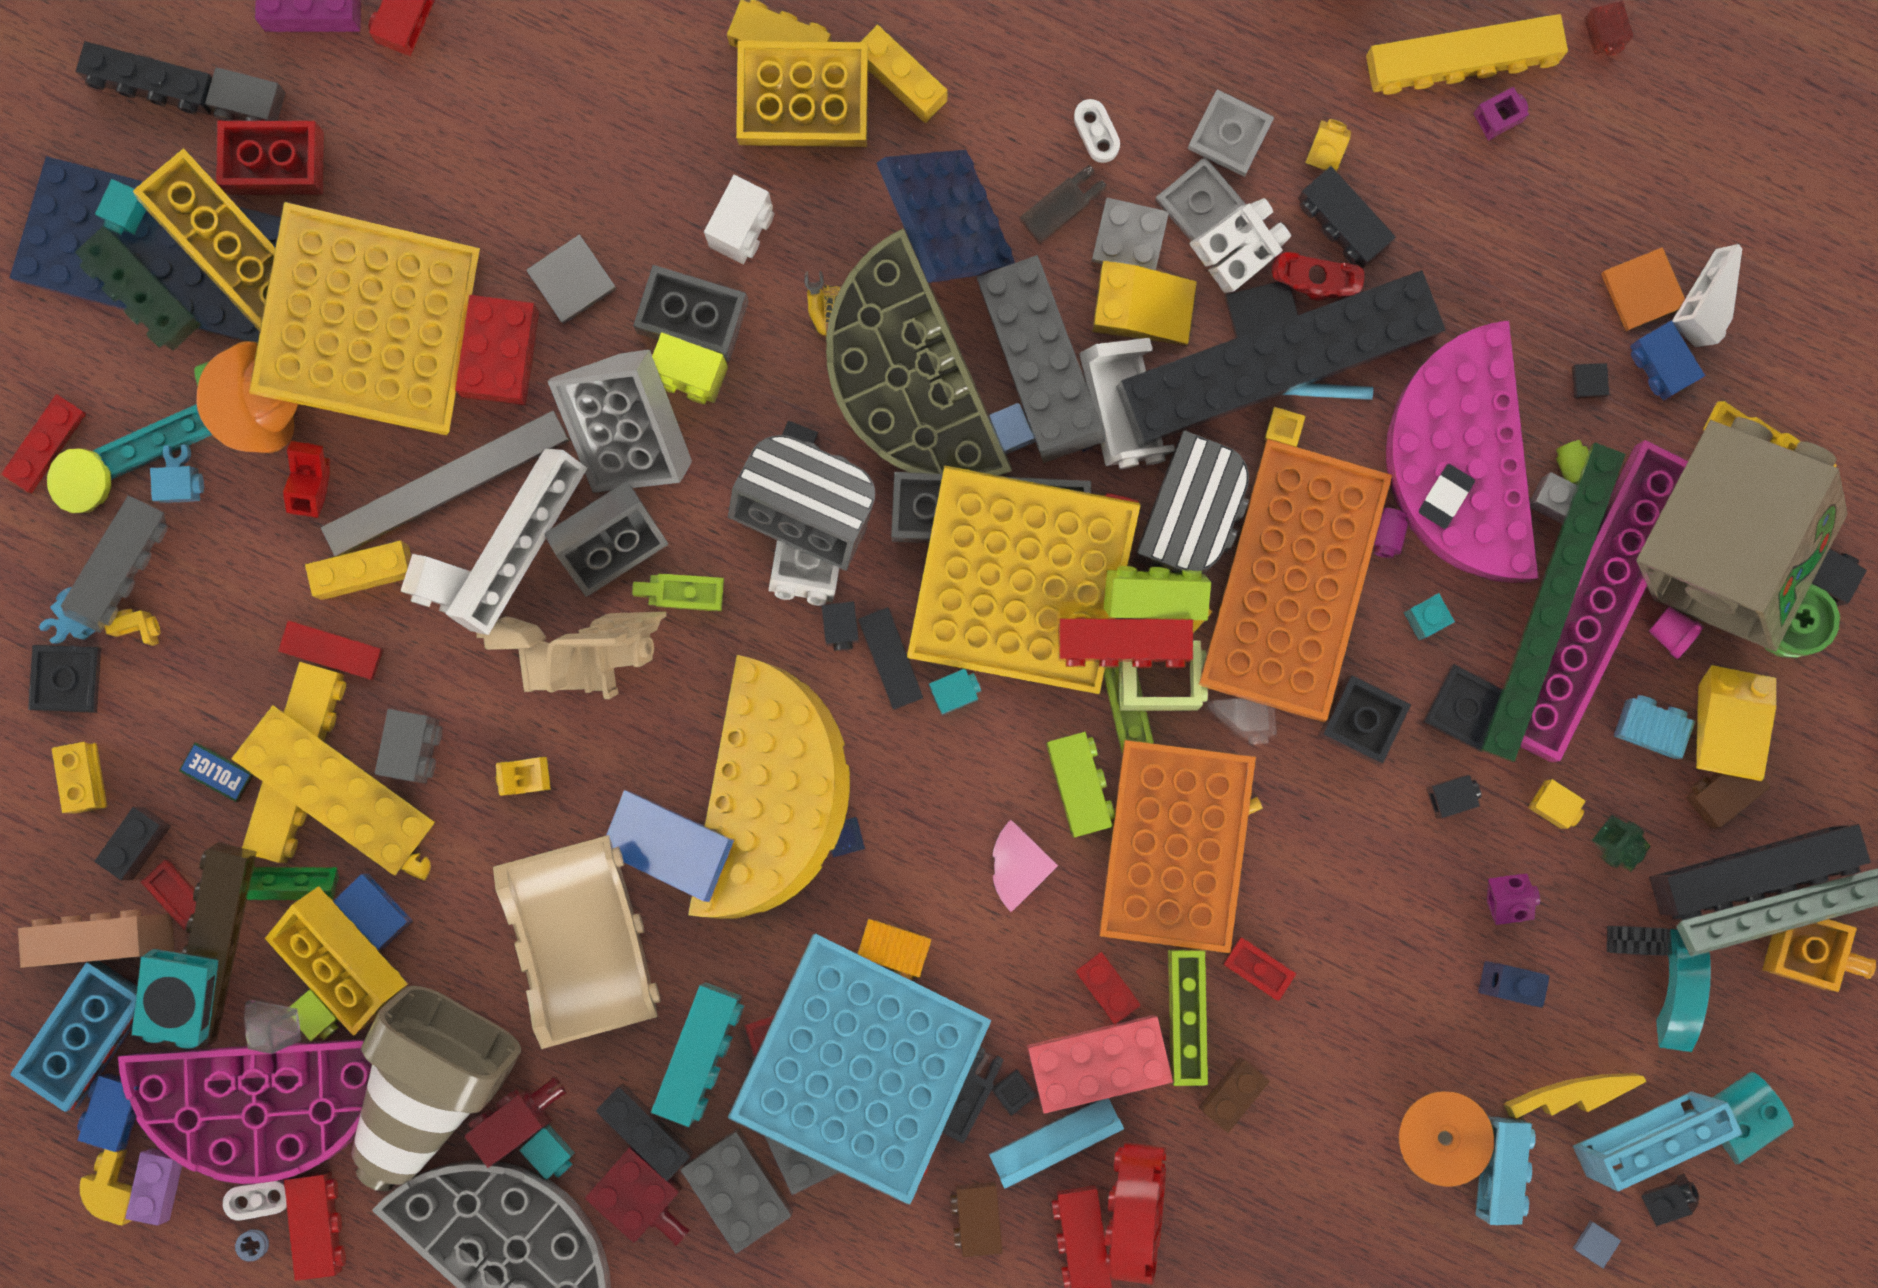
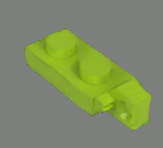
(682, 592)

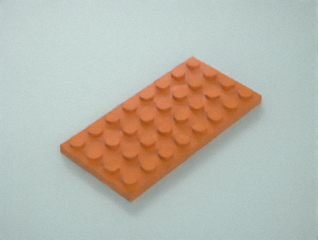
(1295, 580)

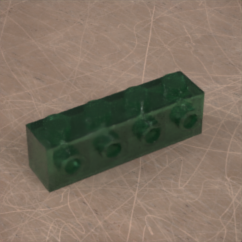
(137, 288)

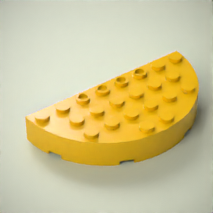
(774, 791)

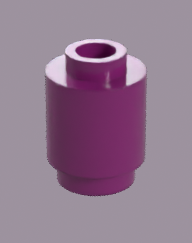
(1390, 533)

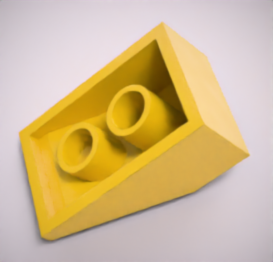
(1143, 304)
(1735, 722)

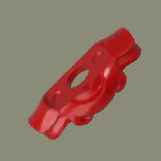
(1339, 281)

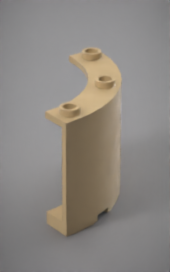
(577, 941)

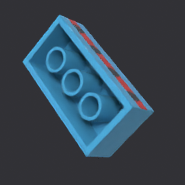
(79, 1036)

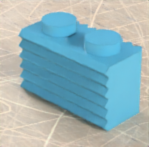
(1654, 727)

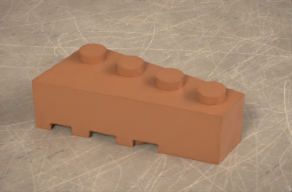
(94, 939)

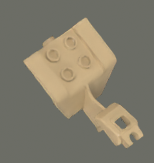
(578, 659)

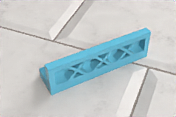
(1055, 1141)

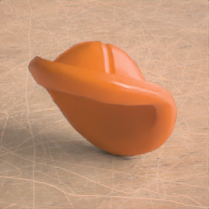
(234, 415)

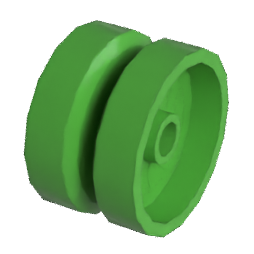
(1814, 625)

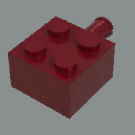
(515, 1121)
(637, 1197)

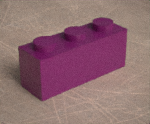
(309, 15)

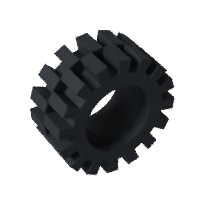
(1637, 940)

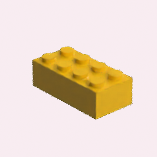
(335, 960)

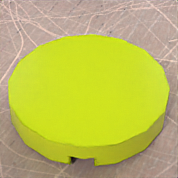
(78, 480)

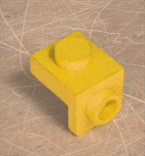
(1329, 145)
(130, 621)
(522, 776)

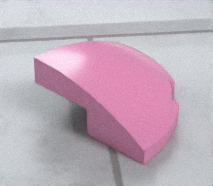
(1018, 865)

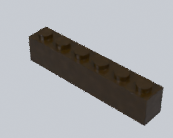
(219, 917)

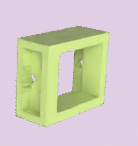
(1128, 689)

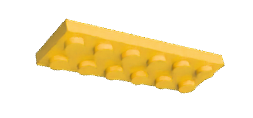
(333, 790)

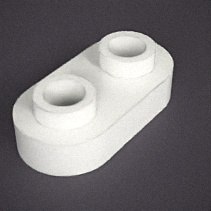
(1097, 132)
(258, 1200)

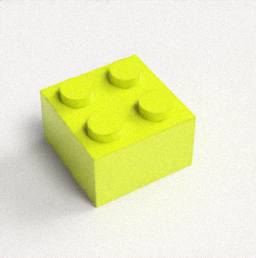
(689, 368)

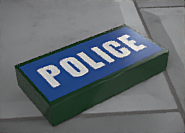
(216, 772)

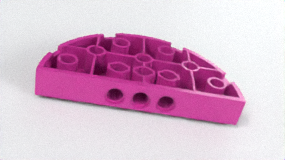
(1467, 415)
(248, 1110)

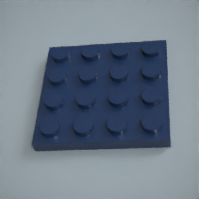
(946, 214)

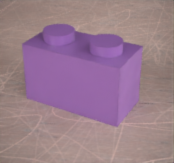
(153, 1188)

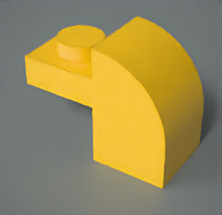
(103, 1193)

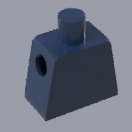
(1514, 984)

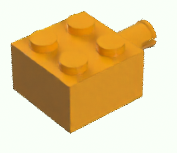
(1817, 955)

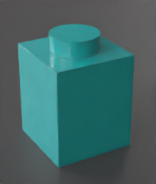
(120, 209)
(1429, 617)
(955, 691)
(548, 1153)

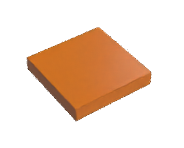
(1644, 289)

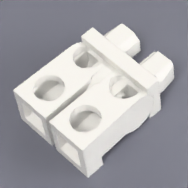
(1250, 238)

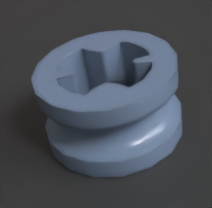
(256, 1235)

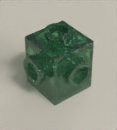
(1621, 843)

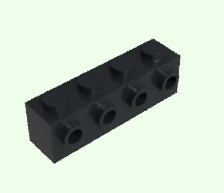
(144, 77)

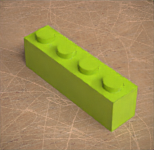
(1188, 1017)

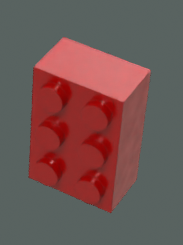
(270, 157)
(497, 350)

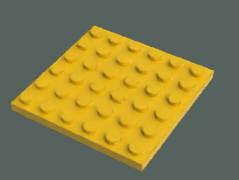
(364, 319)
(1009, 566)

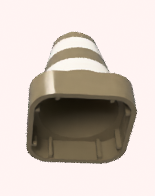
(425, 1078)

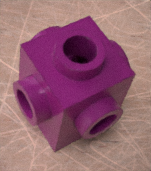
(1512, 899)

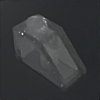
(1245, 719)
(270, 1026)

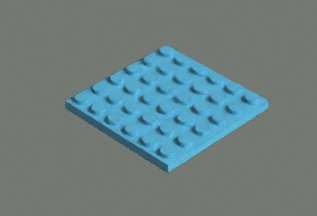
(860, 1069)

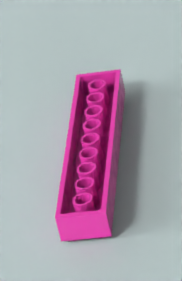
(1603, 599)

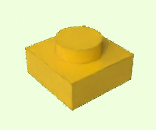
(1284, 426)

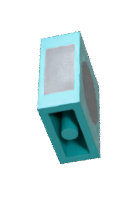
(174, 998)

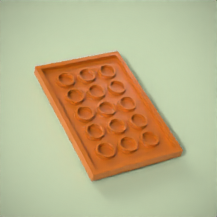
(1177, 846)

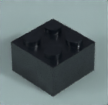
(1364, 720)

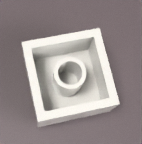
(739, 220)

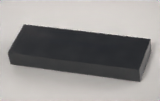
(890, 658)

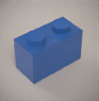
(1666, 361)
(373, 911)
(108, 1116)

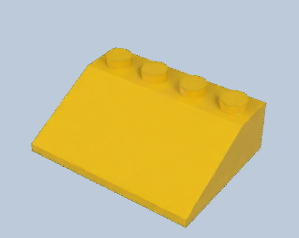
(802, 93)

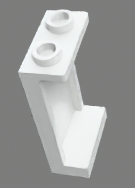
(1103, 370)

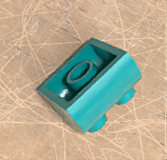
(1758, 1114)

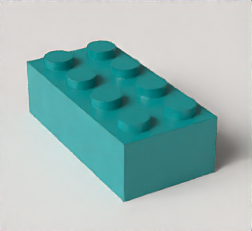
(696, 1055)

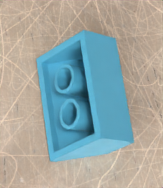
(1503, 1181)

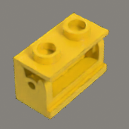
(79, 777)

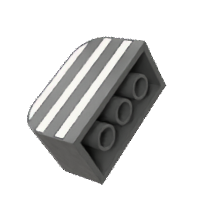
(804, 498)
(1195, 507)

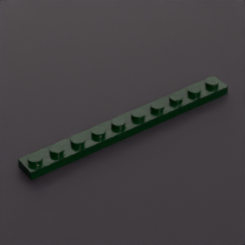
(1553, 602)

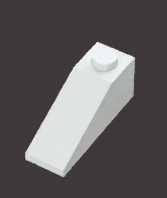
(1712, 299)

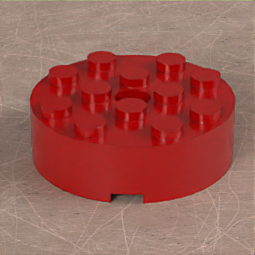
(1138, 1213)

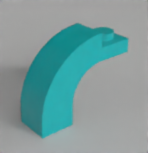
(1686, 997)

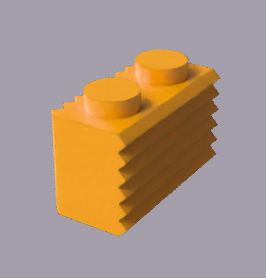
(894, 948)

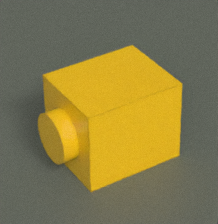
(1557, 805)

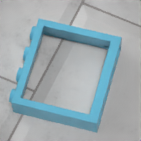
(1657, 1140)

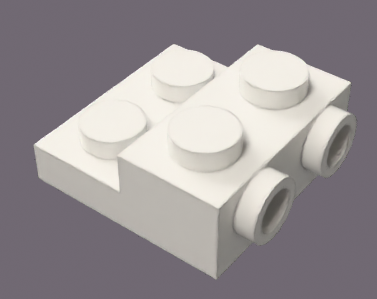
(802, 576)

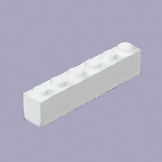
(516, 541)

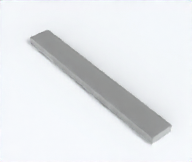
(444, 484)

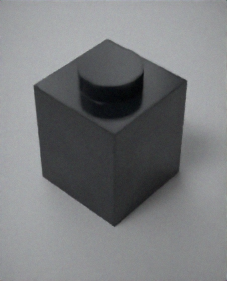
(840, 625)
(1454, 796)

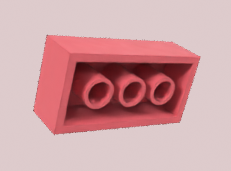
(1099, 1063)

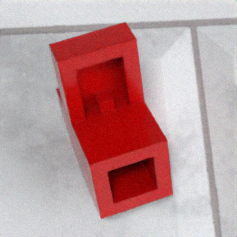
(307, 479)

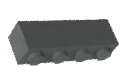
(114, 564)

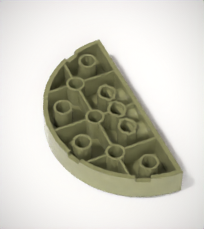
(903, 371)

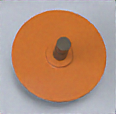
(1446, 1139)

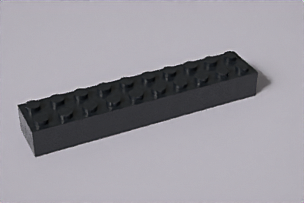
(1280, 358)

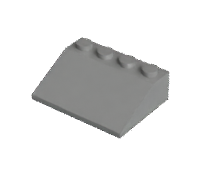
(622, 422)

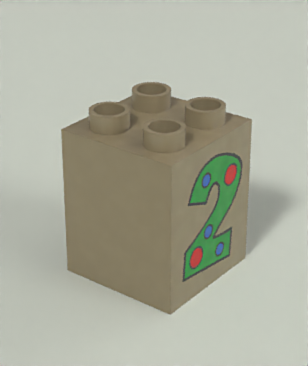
(1745, 531)

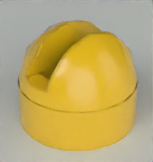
(415, 868)

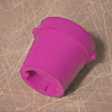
(1676, 631)

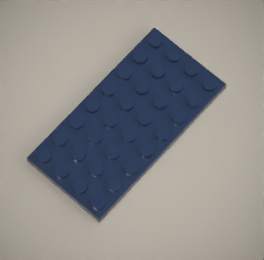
(65, 218)

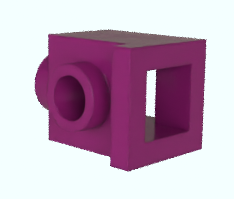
(1509, 102)

